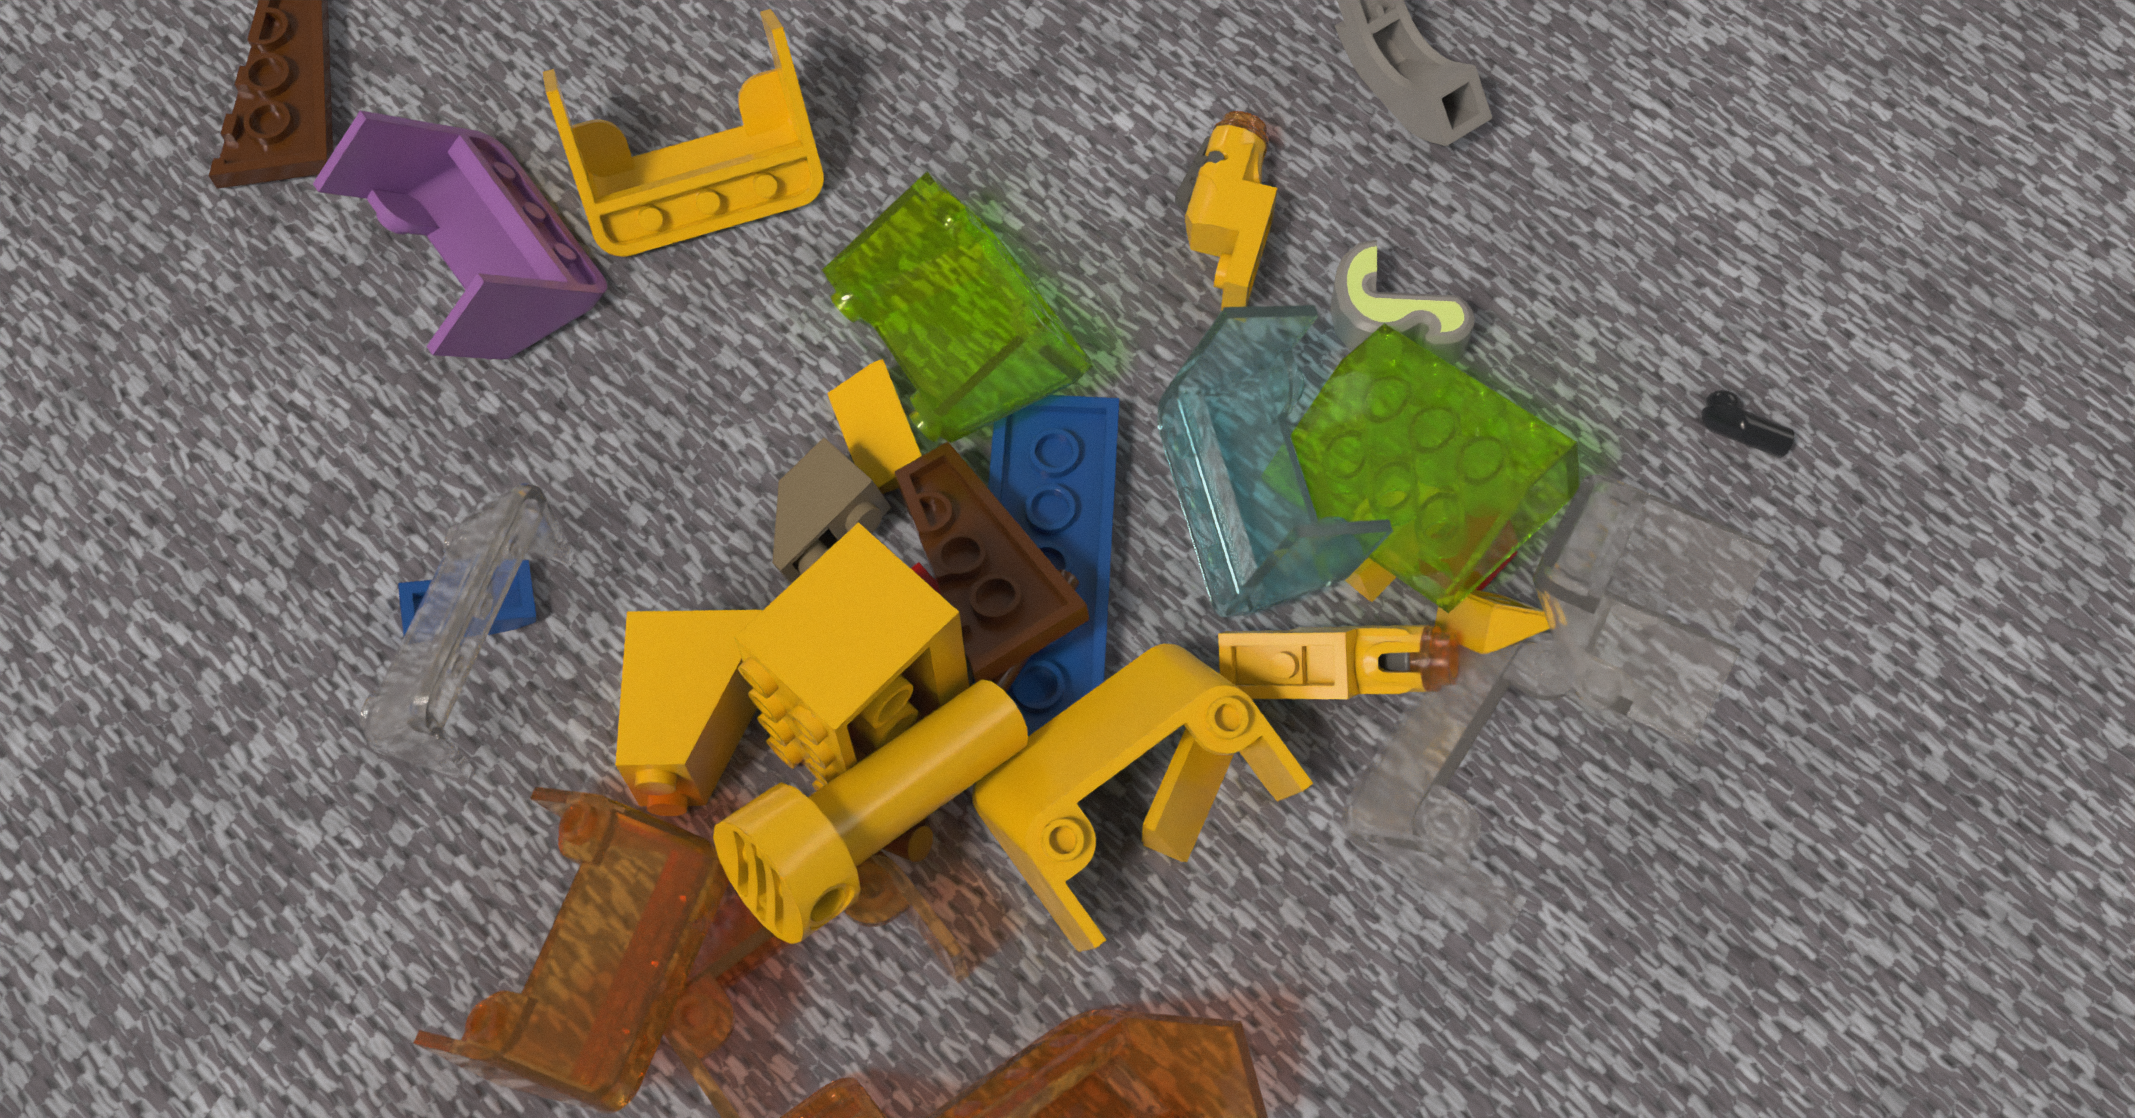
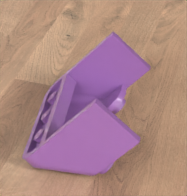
(484, 219)

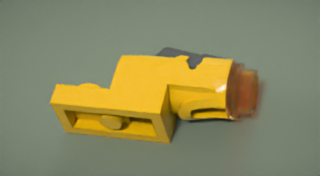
(1228, 204)
(1339, 661)

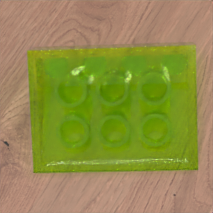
(1435, 456)

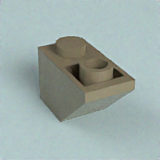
(819, 505)

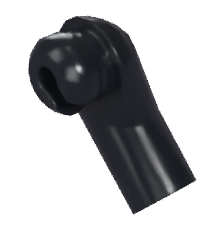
(1727, 419)

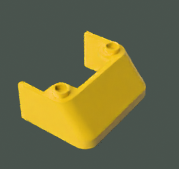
(702, 181)
(1036, 792)

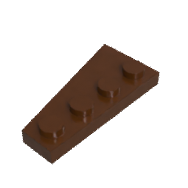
(282, 99)
(986, 565)

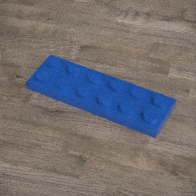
(1058, 483)

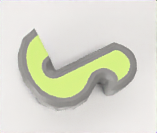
(1431, 320)

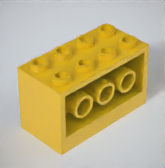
(850, 657)

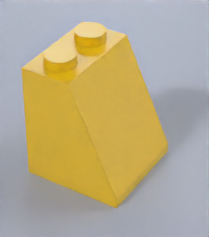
(680, 705)

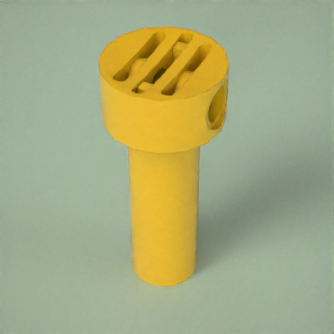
(800, 853)

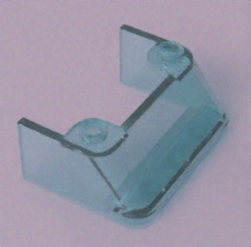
(1241, 471)

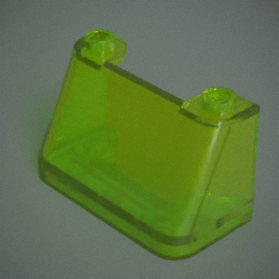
(954, 313)

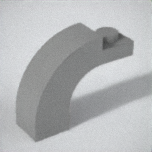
(1416, 83)

